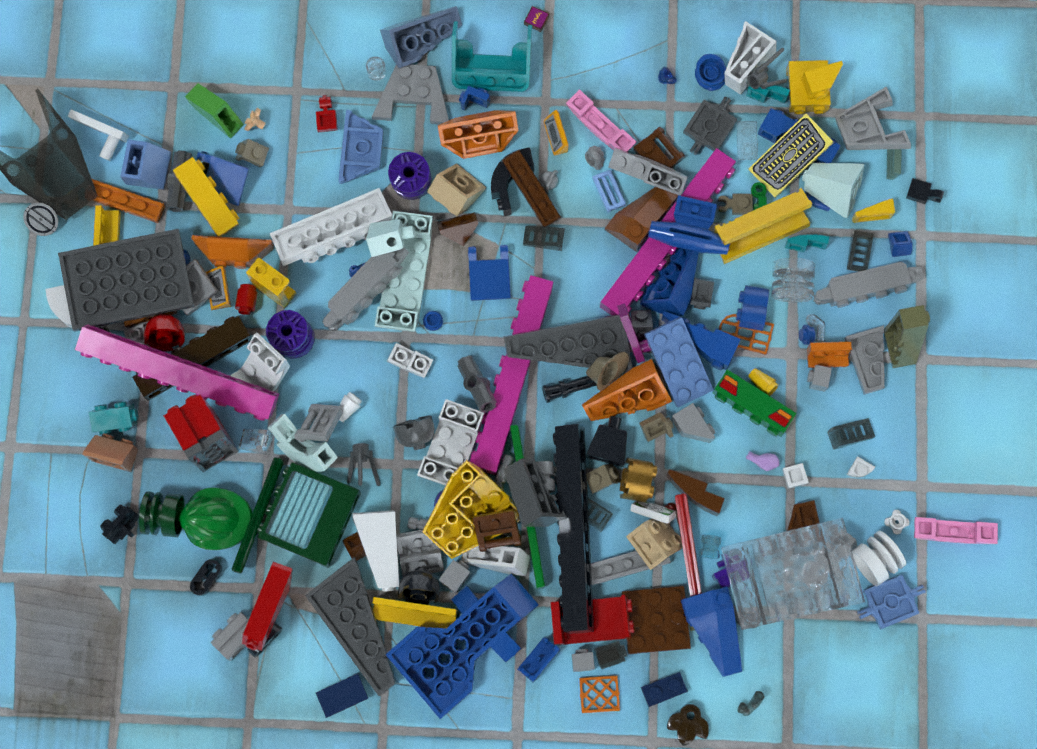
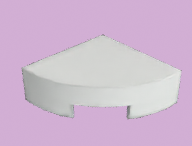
(860, 468)

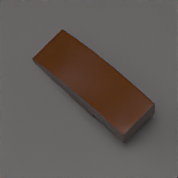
(696, 492)

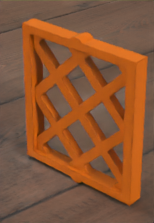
(614, 693)

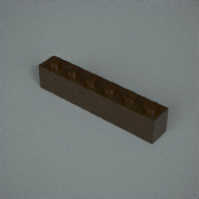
(203, 351)

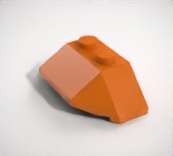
(478, 133)
(232, 251)

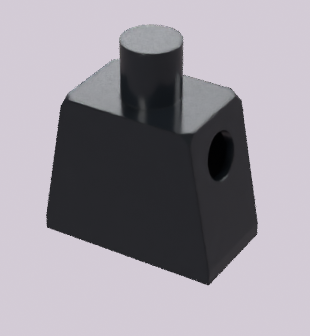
(609, 443)

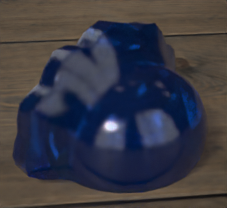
(665, 76)

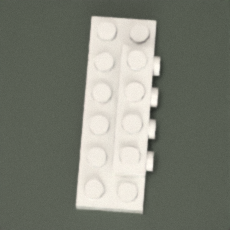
(330, 229)

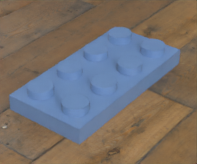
(678, 362)

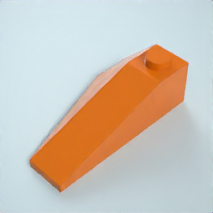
(633, 391)

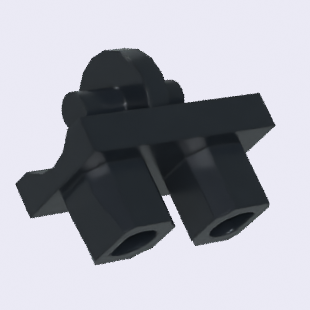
(121, 525)

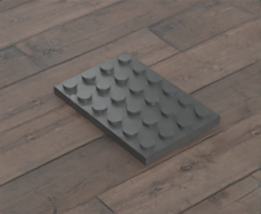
(126, 279)

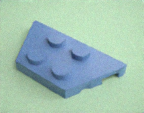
(360, 148)

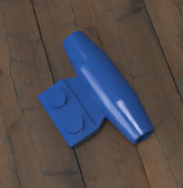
(690, 228)

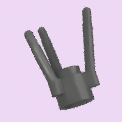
(760, 77)
(360, 454)

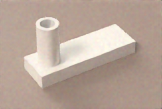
(114, 134)

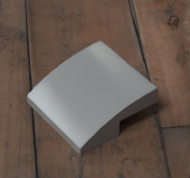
(418, 552)

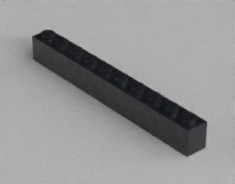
(573, 529)

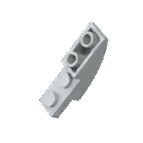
(648, 171)

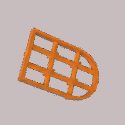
(751, 339)

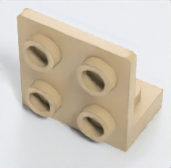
(655, 542)

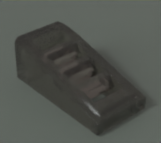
(853, 243)
(542, 244)
(838, 437)
(608, 515)

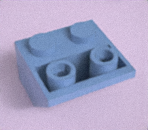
(145, 165)

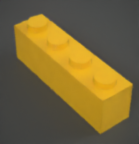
(205, 196)

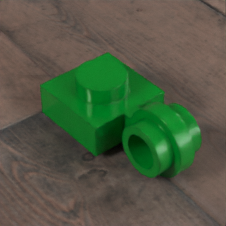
(761, 199)

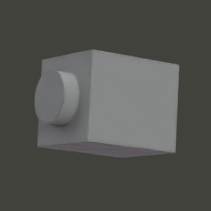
(455, 576)

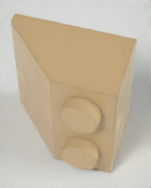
(455, 189)

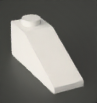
(499, 559)

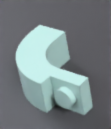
(307, 453)

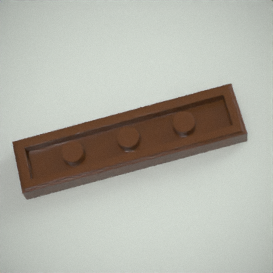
(531, 188)

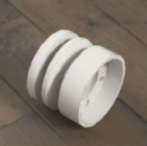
(879, 558)

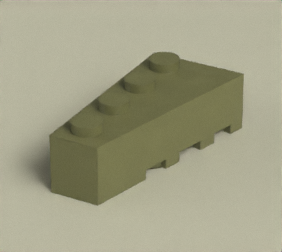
(906, 335)

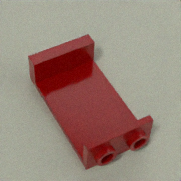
(610, 622)

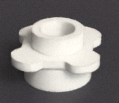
(897, 528)

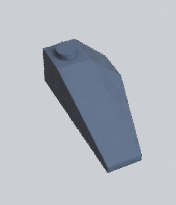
(413, 38)

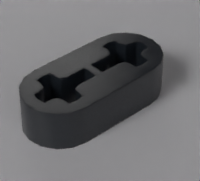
(210, 580)
(276, 630)

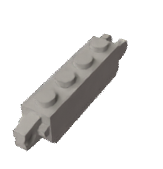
(868, 284)
(363, 288)

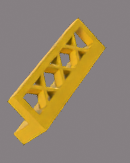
(106, 225)
(413, 613)

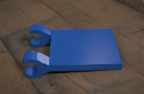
(227, 175)
(489, 277)

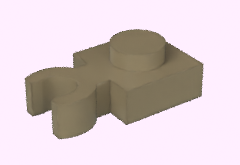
(740, 204)

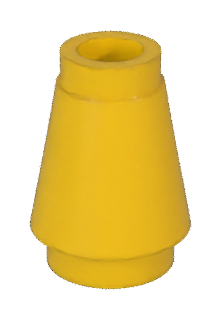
(763, 381)

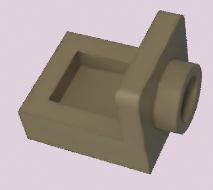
(251, 152)
(656, 426)
(603, 477)

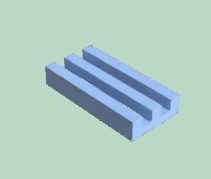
(614, 206)

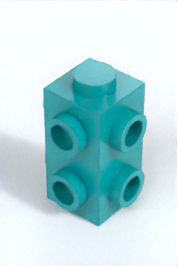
(120, 416)

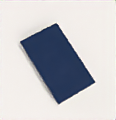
(342, 695)

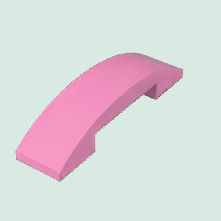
(598, 123)
(955, 531)

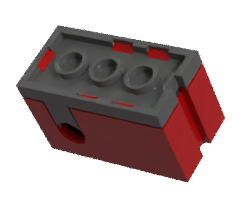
(200, 433)

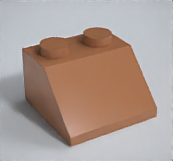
(111, 452)

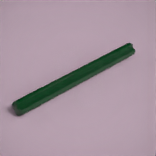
(257, 515)

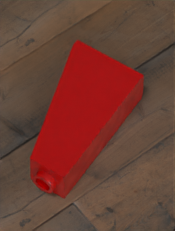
(267, 606)

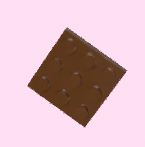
(658, 620)

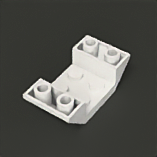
(263, 366)
(451, 442)

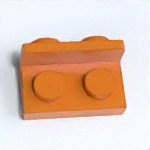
(828, 354)

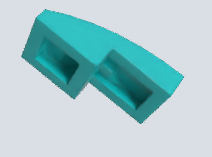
(775, 92)
(800, 242)

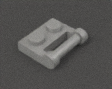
(323, 425)

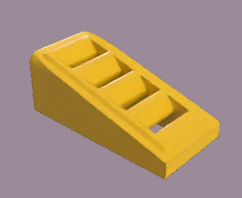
(879, 211)

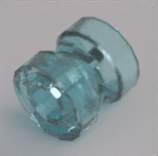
(710, 546)

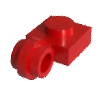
(327, 118)

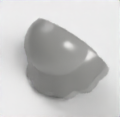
(595, 157)
(549, 180)

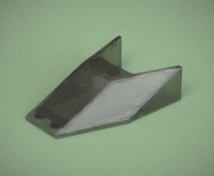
(53, 168)

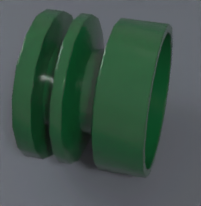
(161, 513)

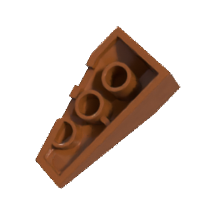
(633, 222)

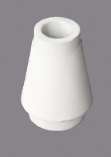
(349, 405)

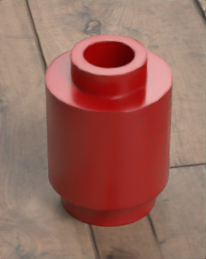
(246, 299)

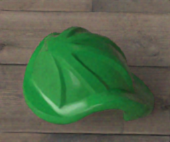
(215, 518)

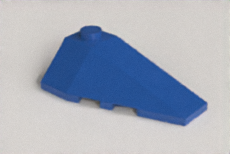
(674, 285)
(714, 346)
(715, 624)

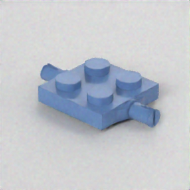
(891, 602)

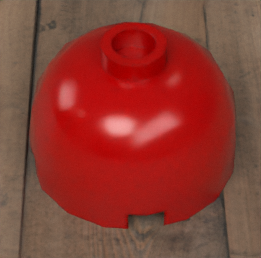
(164, 332)

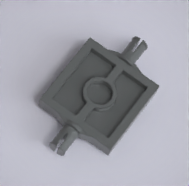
(710, 125)

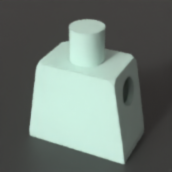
(388, 236)

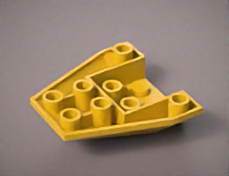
(464, 496)

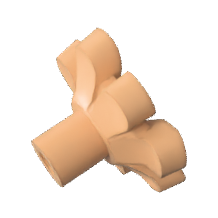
(254, 120)

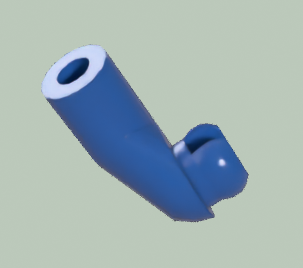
(816, 203)

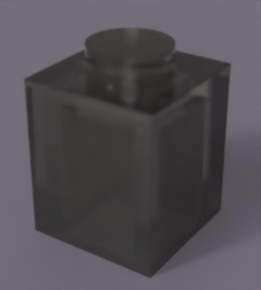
(610, 655)

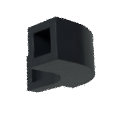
(501, 179)

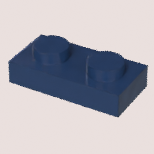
(664, 689)

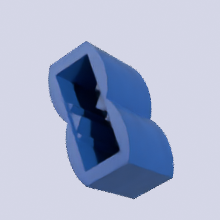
(753, 307)

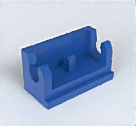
(538, 659)

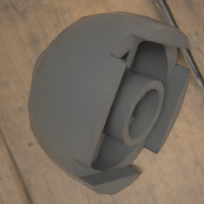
(415, 432)

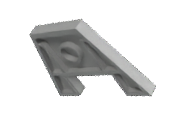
(412, 86)
(862, 128)

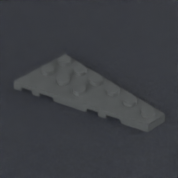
(571, 343)
(349, 615)

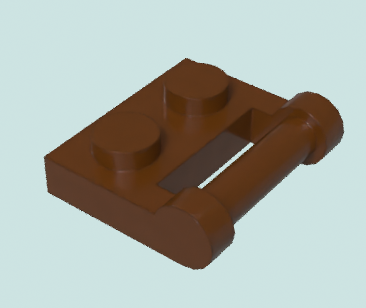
(649, 149)
(494, 524)

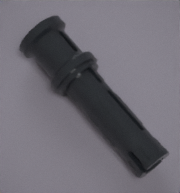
(563, 388)

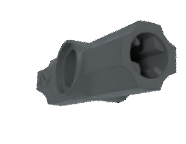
(177, 194)
(476, 384)

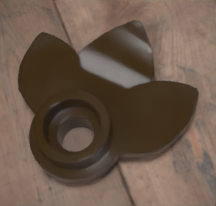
(687, 727)

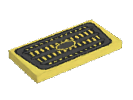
(791, 155)

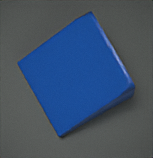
(900, 243)

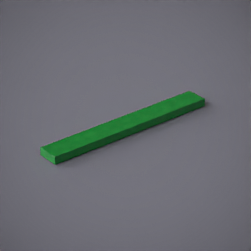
(531, 531)

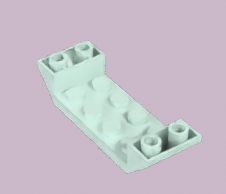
(403, 295)

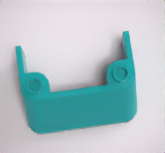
(491, 71)

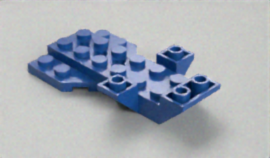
(481, 625)

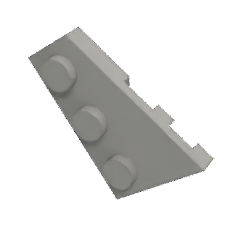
(868, 358)

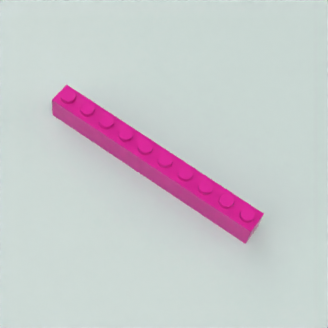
(653, 252)
(177, 372)
(511, 379)

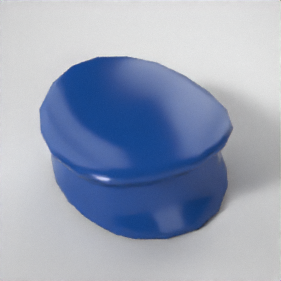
(710, 72)

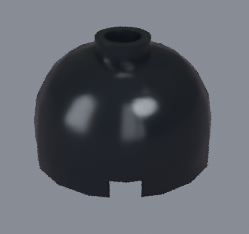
(419, 587)

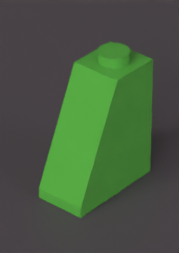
(214, 110)

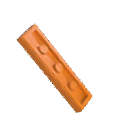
(128, 202)

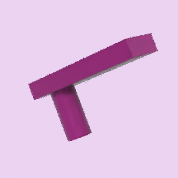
(637, 347)

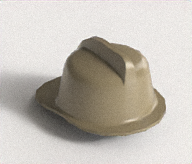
(607, 369)

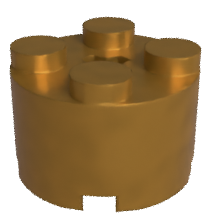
(637, 480)

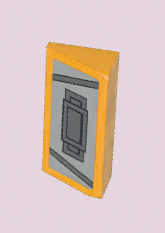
(556, 133)
(222, 298)

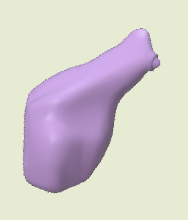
(765, 461)

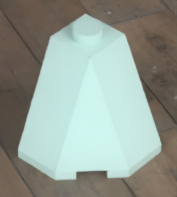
(834, 184)

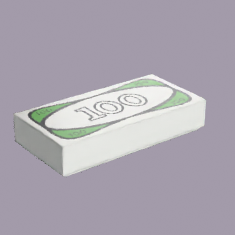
(653, 511)

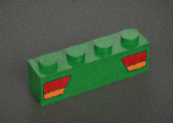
(753, 403)

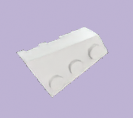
(750, 53)

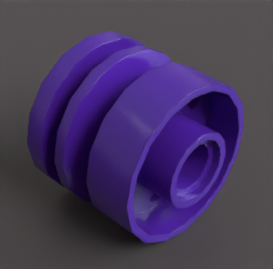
(405, 165)
(290, 334)

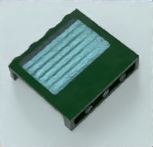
(309, 514)

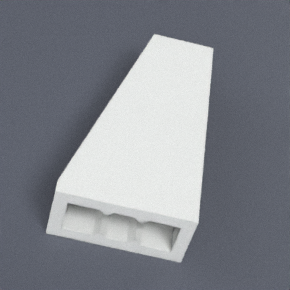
(379, 542)

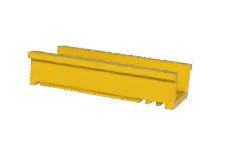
(764, 225)

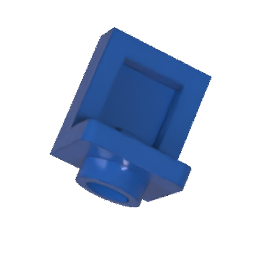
(474, 95)

